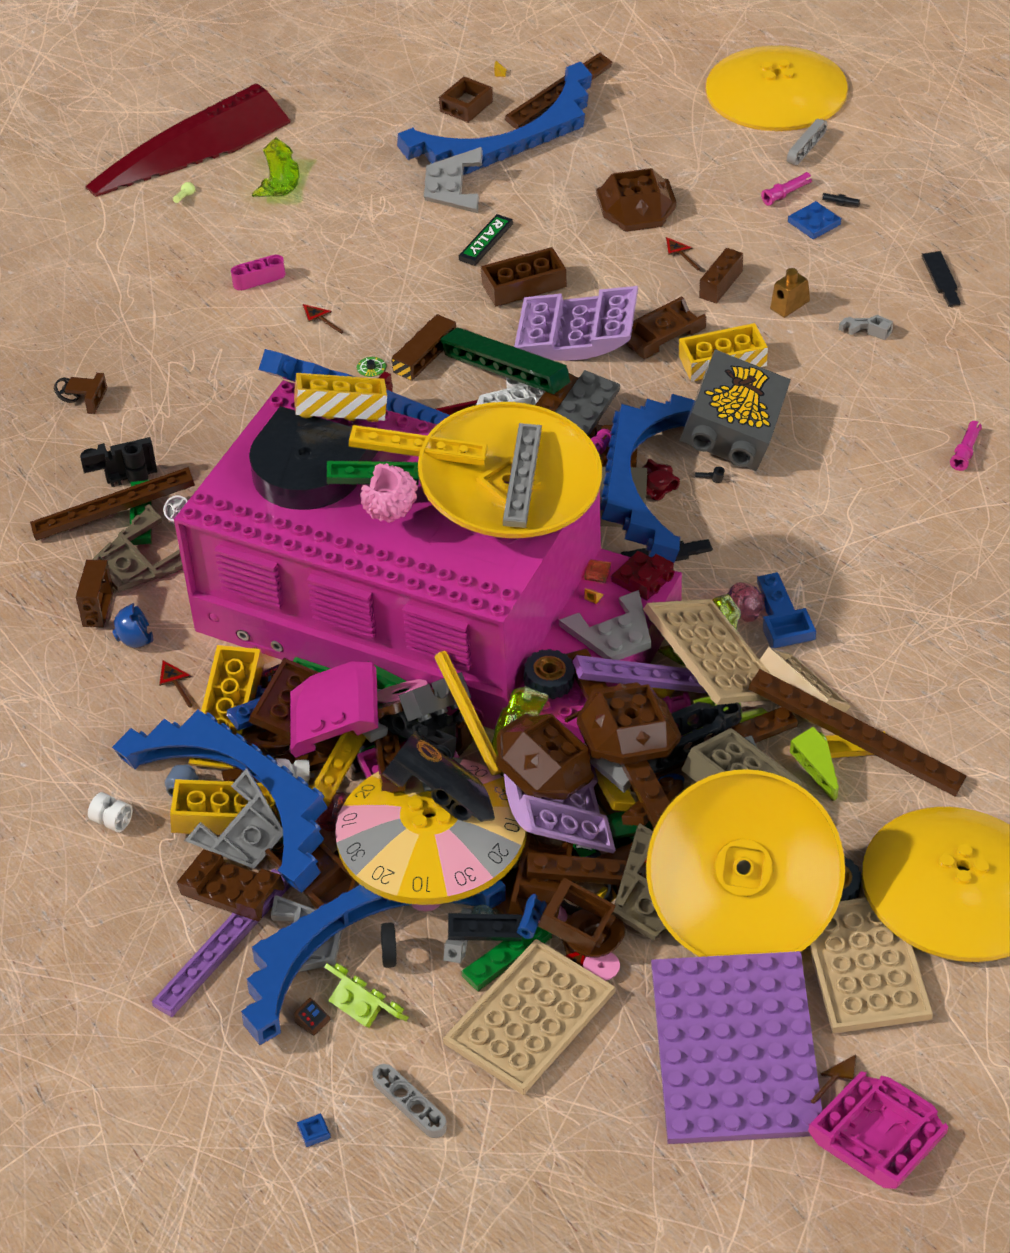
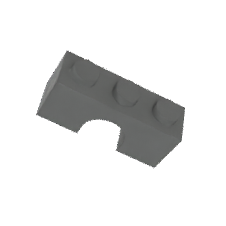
(422, 701)

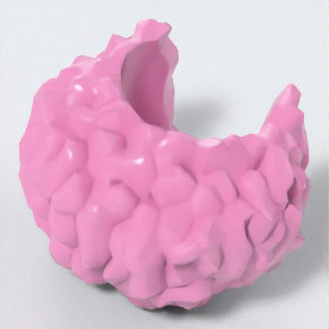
(389, 493)

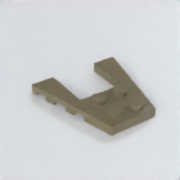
(127, 564)
(633, 898)

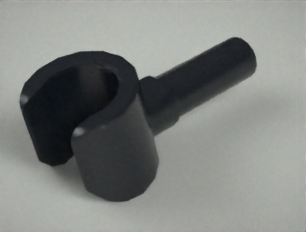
(717, 474)

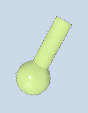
(186, 189)

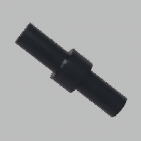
(841, 199)

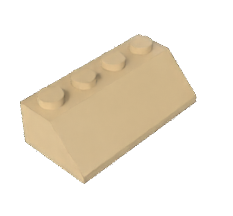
(791, 670)

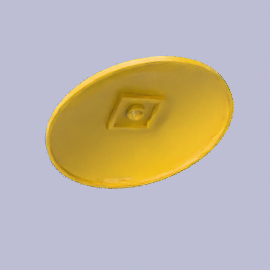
(753, 96)
(475, 495)
(924, 896)

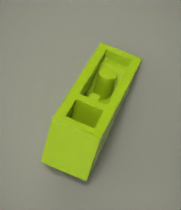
(814, 755)

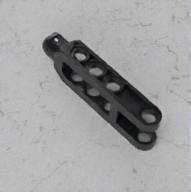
(709, 717)

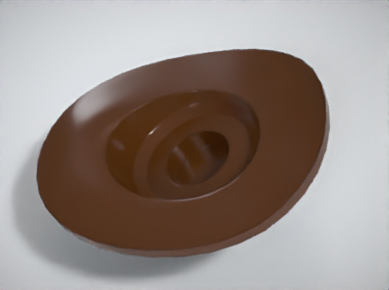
(268, 740)
(588, 923)

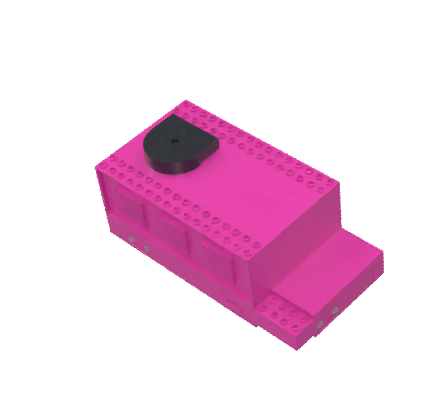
(311, 576)

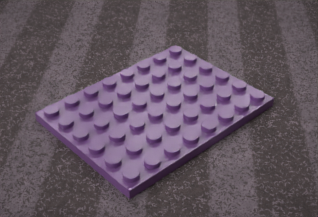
(735, 1047)

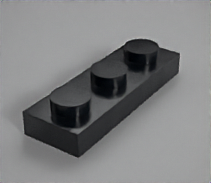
(484, 927)

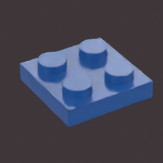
(814, 220)

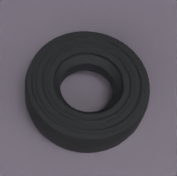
(388, 944)

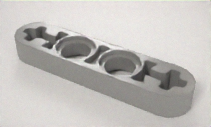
(807, 141)
(412, 1098)

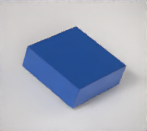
(313, 1130)

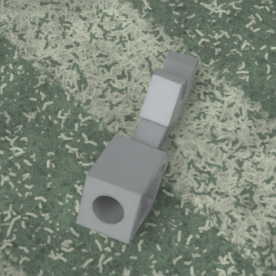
(876, 326)
(456, 949)

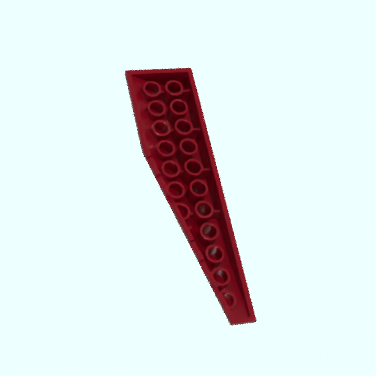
(208, 133)

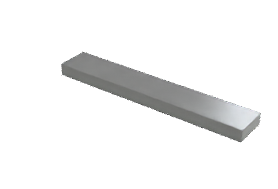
(522, 475)

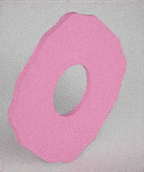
(385, 695)

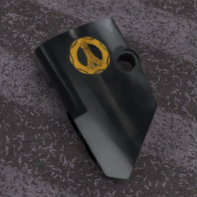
(452, 784)

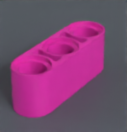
(258, 272)

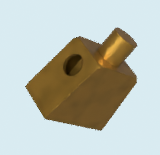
(790, 293)

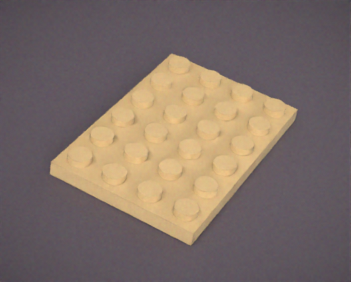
(708, 648)
(867, 972)
(529, 1016)

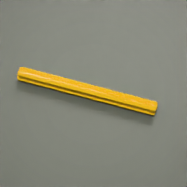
(468, 711)

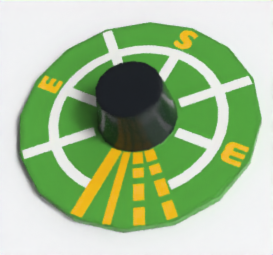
(371, 366)

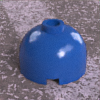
(132, 627)

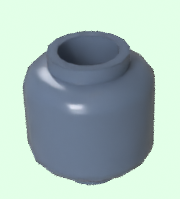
(182, 772)

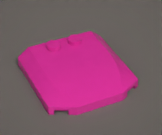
(333, 705)
(879, 1129)

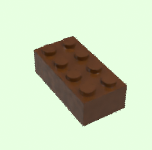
(523, 276)

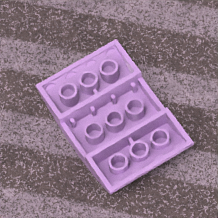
(576, 326)
(568, 820)

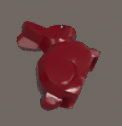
(660, 480)

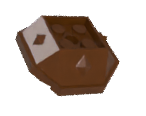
(636, 199)
(627, 724)
(543, 757)

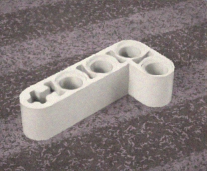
(520, 394)

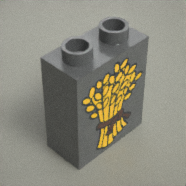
(735, 410)

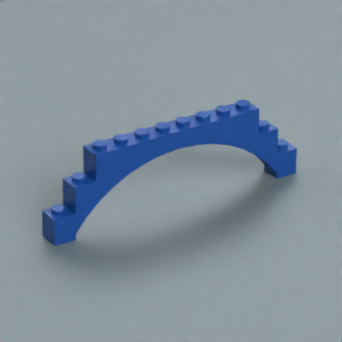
(558, 120)
(287, 367)
(619, 495)
(207, 739)
(291, 946)

